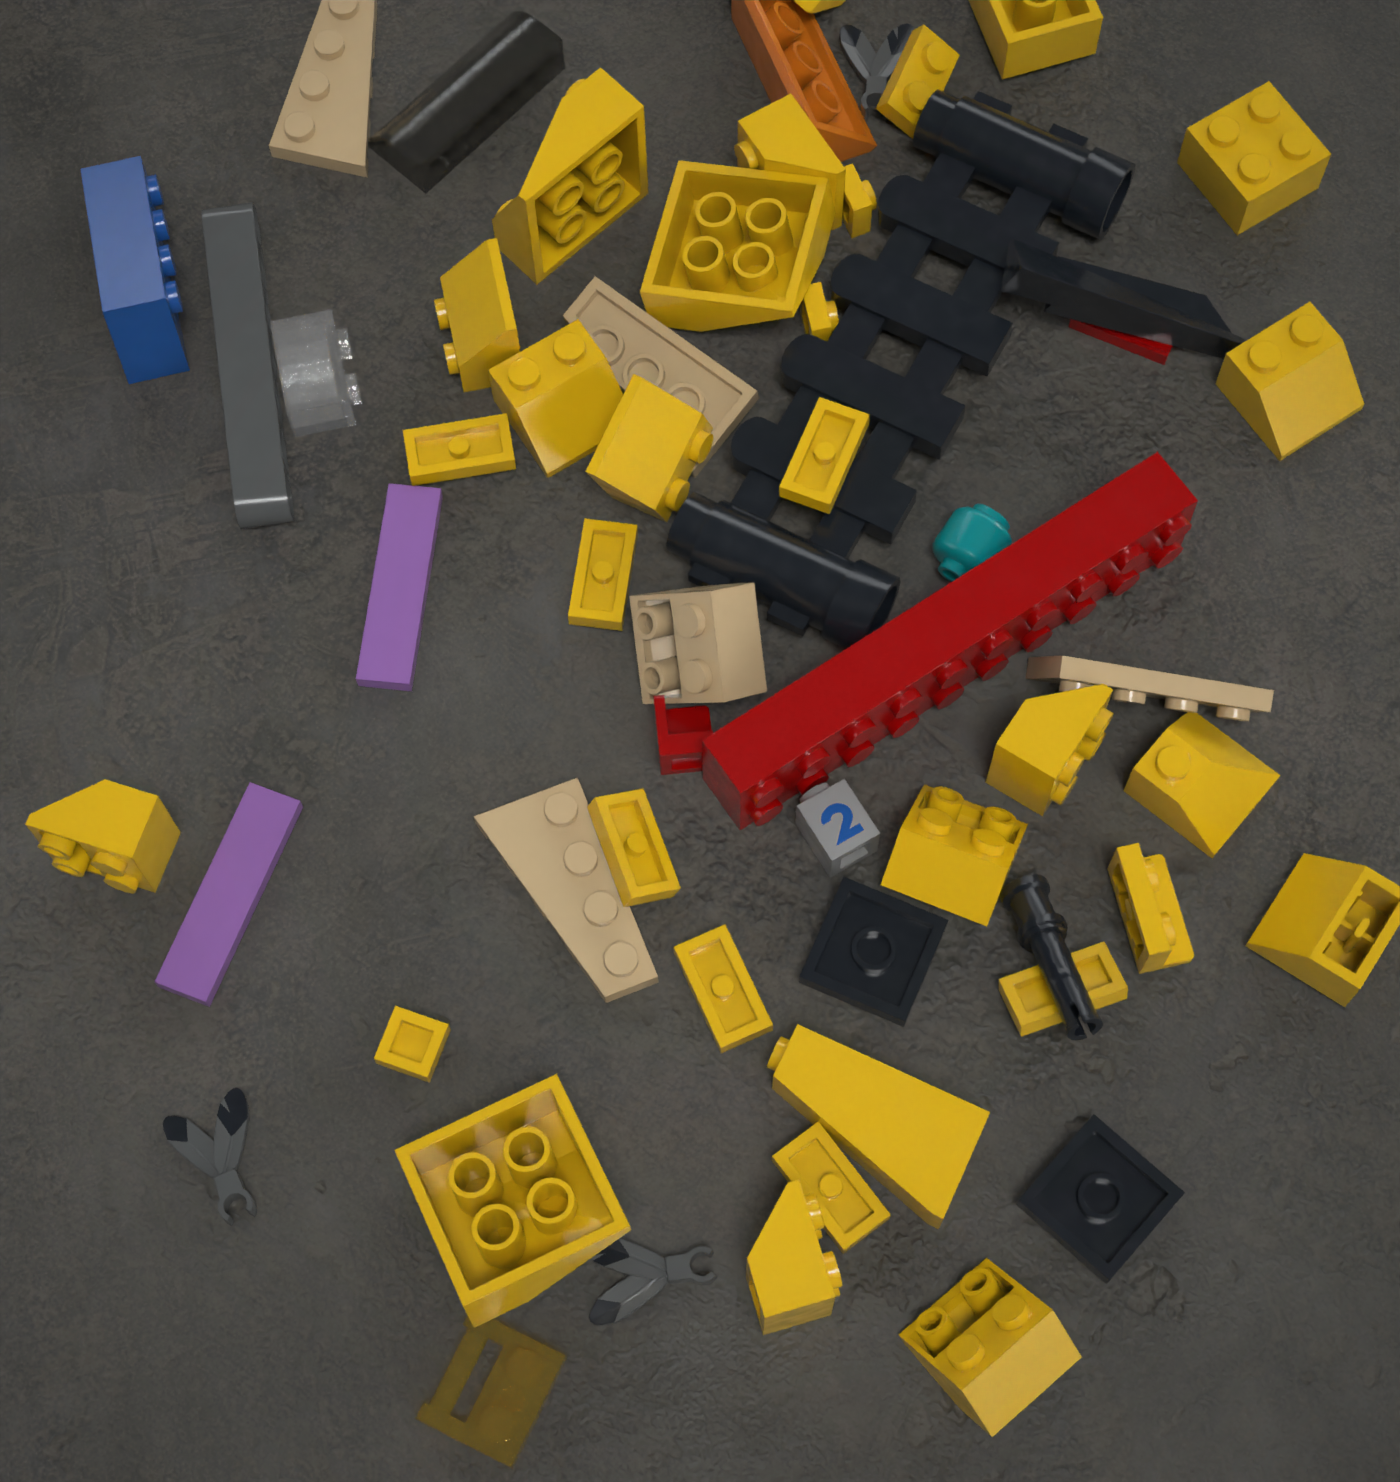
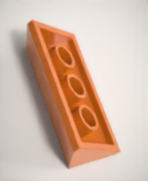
(797, 60)

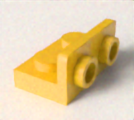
(1149, 909)

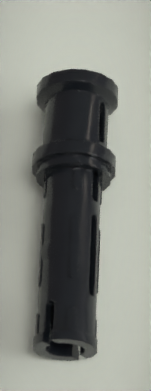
(1044, 935)

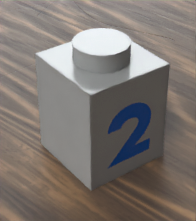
(836, 826)

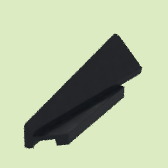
(1117, 301)

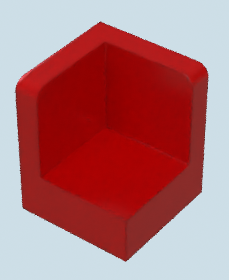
(680, 736)

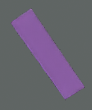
(399, 587)
(229, 894)

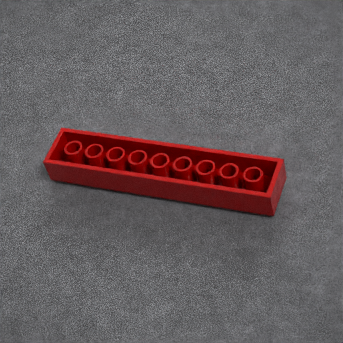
(947, 642)

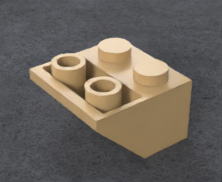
(699, 644)

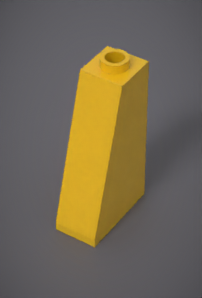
(884, 1119)

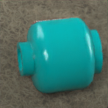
(970, 539)

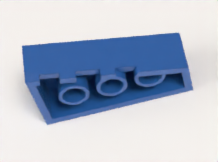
(135, 268)

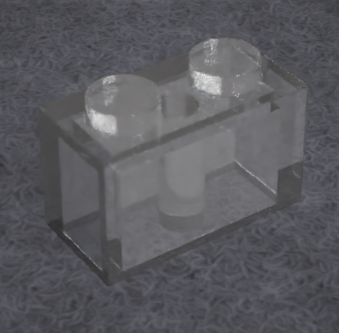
(314, 374)

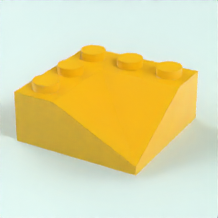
(581, 177)
(736, 246)
(513, 1198)

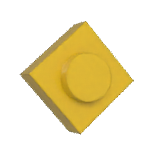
(858, 203)
(817, 314)
(412, 1044)

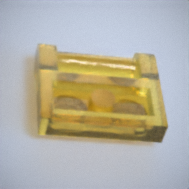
(508, 1399)

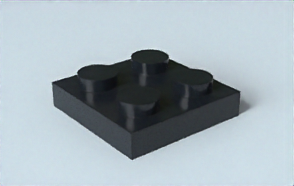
(873, 951)
(1100, 1198)

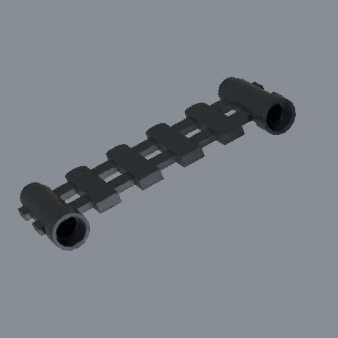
(814, 578)

